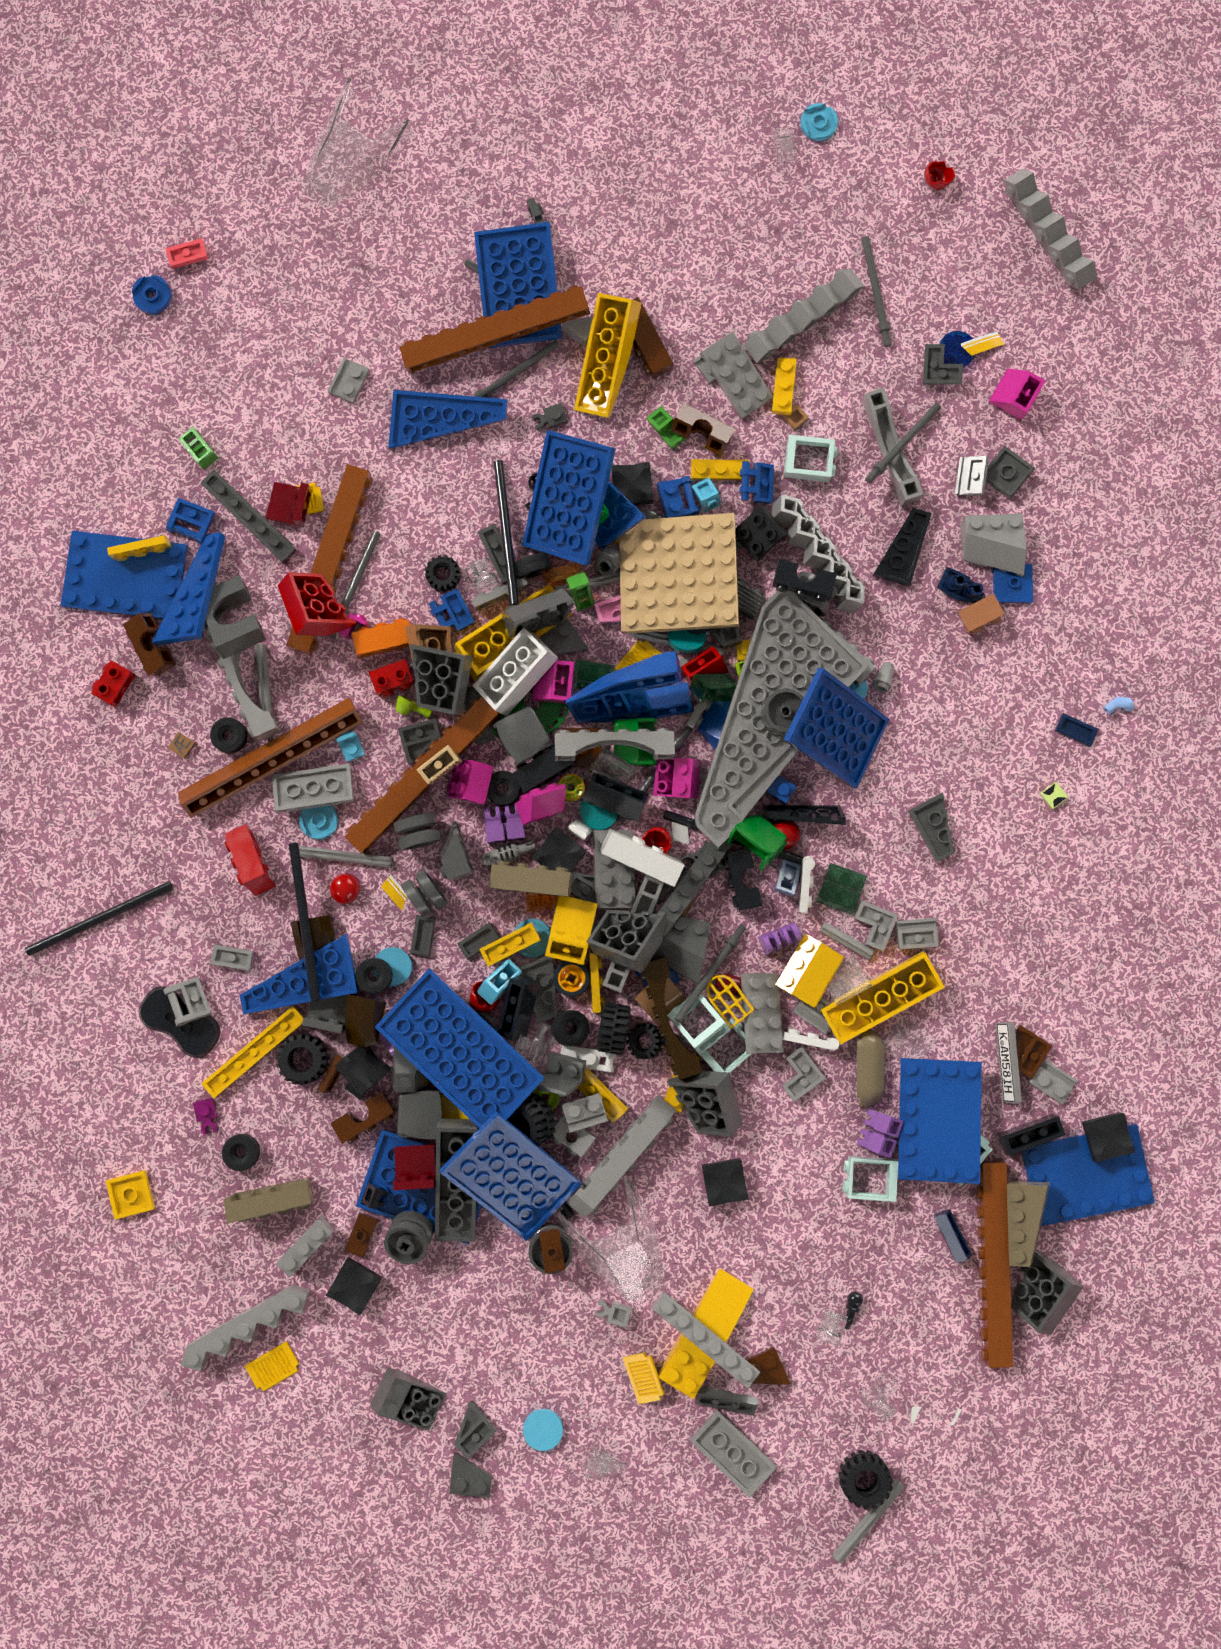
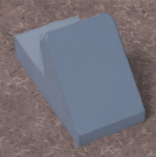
(787, 878)

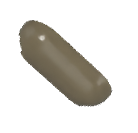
(870, 1068)

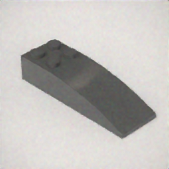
(453, 1207)

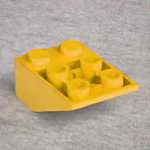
(571, 929)

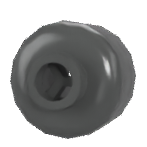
(608, 561)

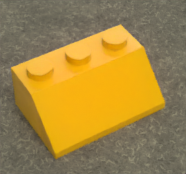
(810, 971)

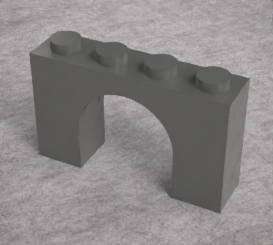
(236, 636)

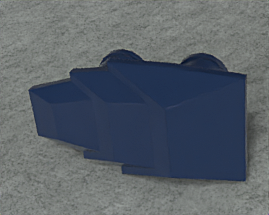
(960, 586)

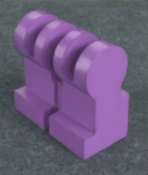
(497, 830)
(772, 942)
(884, 1126)

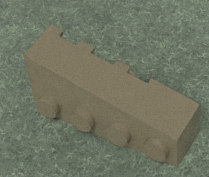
(531, 879)
(268, 1199)
(1025, 1214)

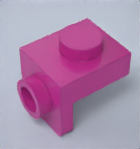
(359, 619)

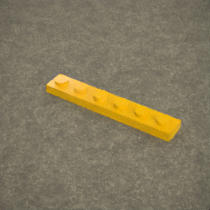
(253, 1052)

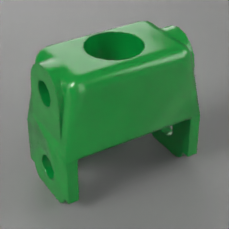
(631, 754)
(760, 838)

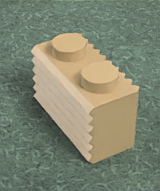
(439, 765)

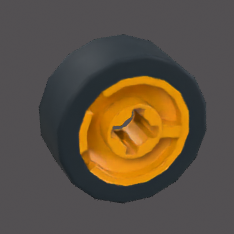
(569, 988)

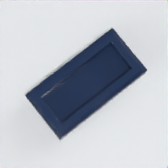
(1076, 730)

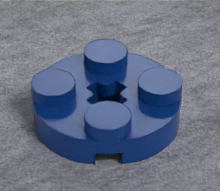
(150, 284)

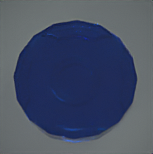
(954, 351)

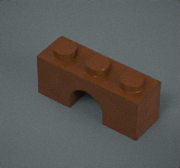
(694, 421)
(141, 631)
(348, 1127)

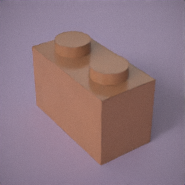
(980, 614)

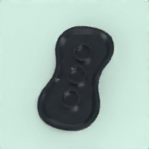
(194, 1038)

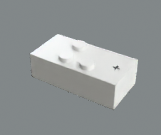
(515, 672)
(642, 857)

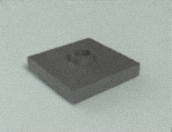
(1008, 472)

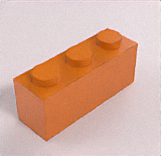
(381, 638)

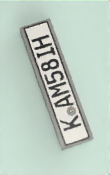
(1008, 1062)

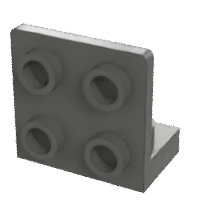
(327, 1014)
(563, 1074)

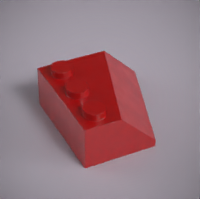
(312, 605)

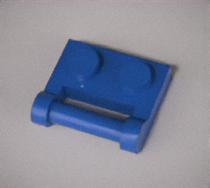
(672, 500)
(193, 515)

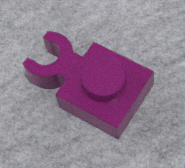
(205, 1111)

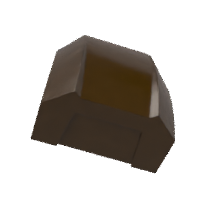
(321, 931)
(361, 1019)

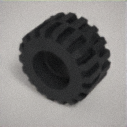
(613, 1028)
(285, 1061)
(535, 1119)
(873, 1494)

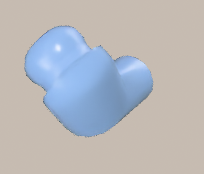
(1119, 702)

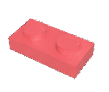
(186, 253)

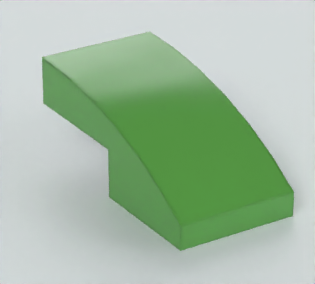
(662, 424)

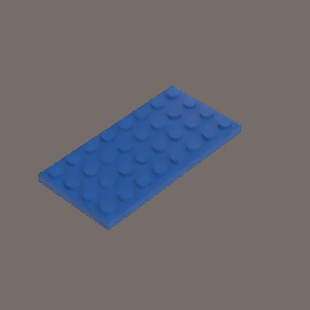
(459, 1051)

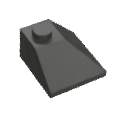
(405, 1075)

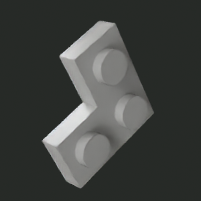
(881, 924)
(807, 1074)

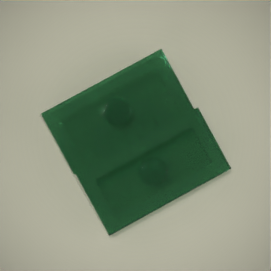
(841, 888)

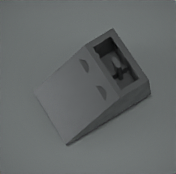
(407, 1399)

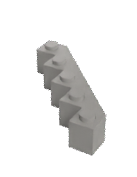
(1049, 229)
(803, 315)
(818, 551)
(622, 1157)
(244, 1326)

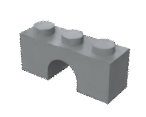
(305, 1246)

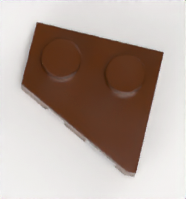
(1030, 1051)
(770, 1368)

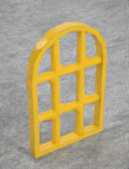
(736, 1001)

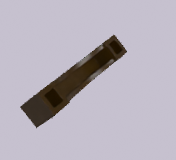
(685, 1061)

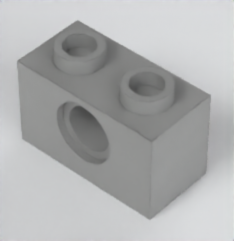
(577, 1147)

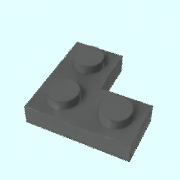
(936, 371)

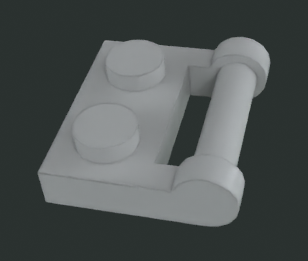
(194, 1000)

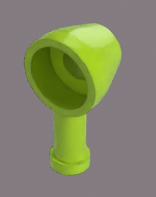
(405, 706)

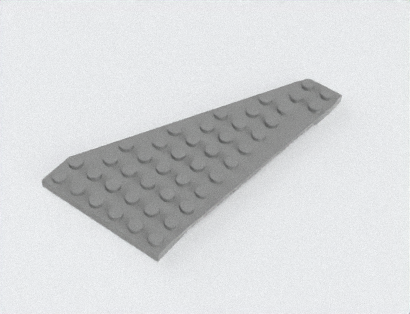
(748, 758)

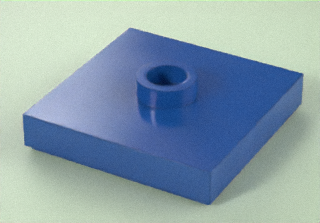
(1013, 588)

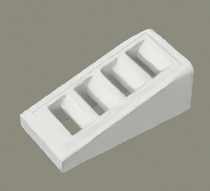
(580, 830)

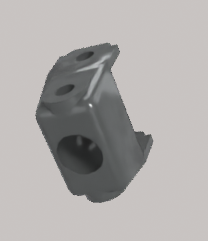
(523, 735)
(419, 1113)

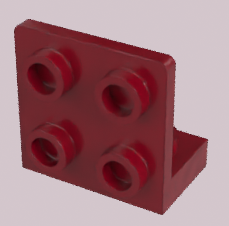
(289, 503)
(414, 1167)

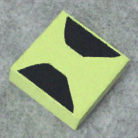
(1053, 795)

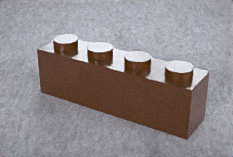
(650, 346)

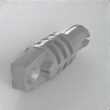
(508, 853)

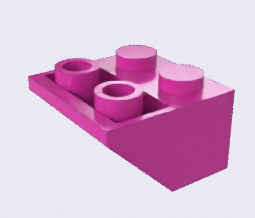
(1017, 392)
(555, 684)
(677, 778)
(470, 782)
(541, 803)

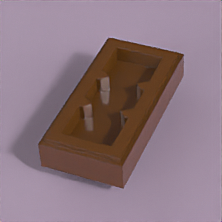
(331, 1075)
(361, 1234)
(552, 1250)

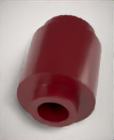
(718, 985)

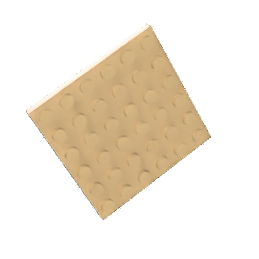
(679, 574)

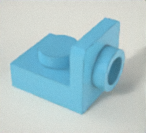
(707, 495)
(350, 746)

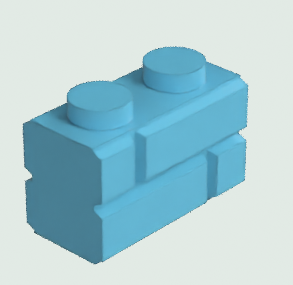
(497, 982)

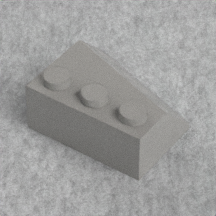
(995, 541)

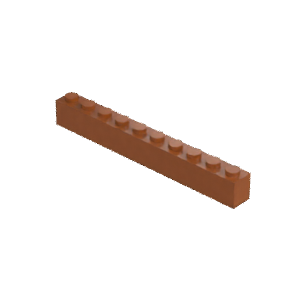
(494, 329)
(336, 540)
(269, 757)
(412, 785)
(995, 1265)

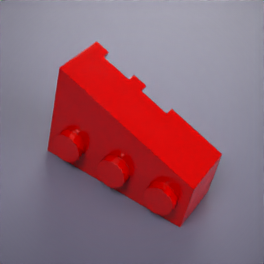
(248, 860)

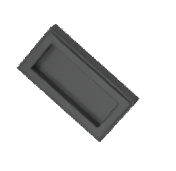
(423, 936)
(480, 938)

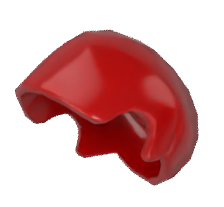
(945, 174)
(791, 831)
(658, 837)
(345, 888)
(478, 1002)

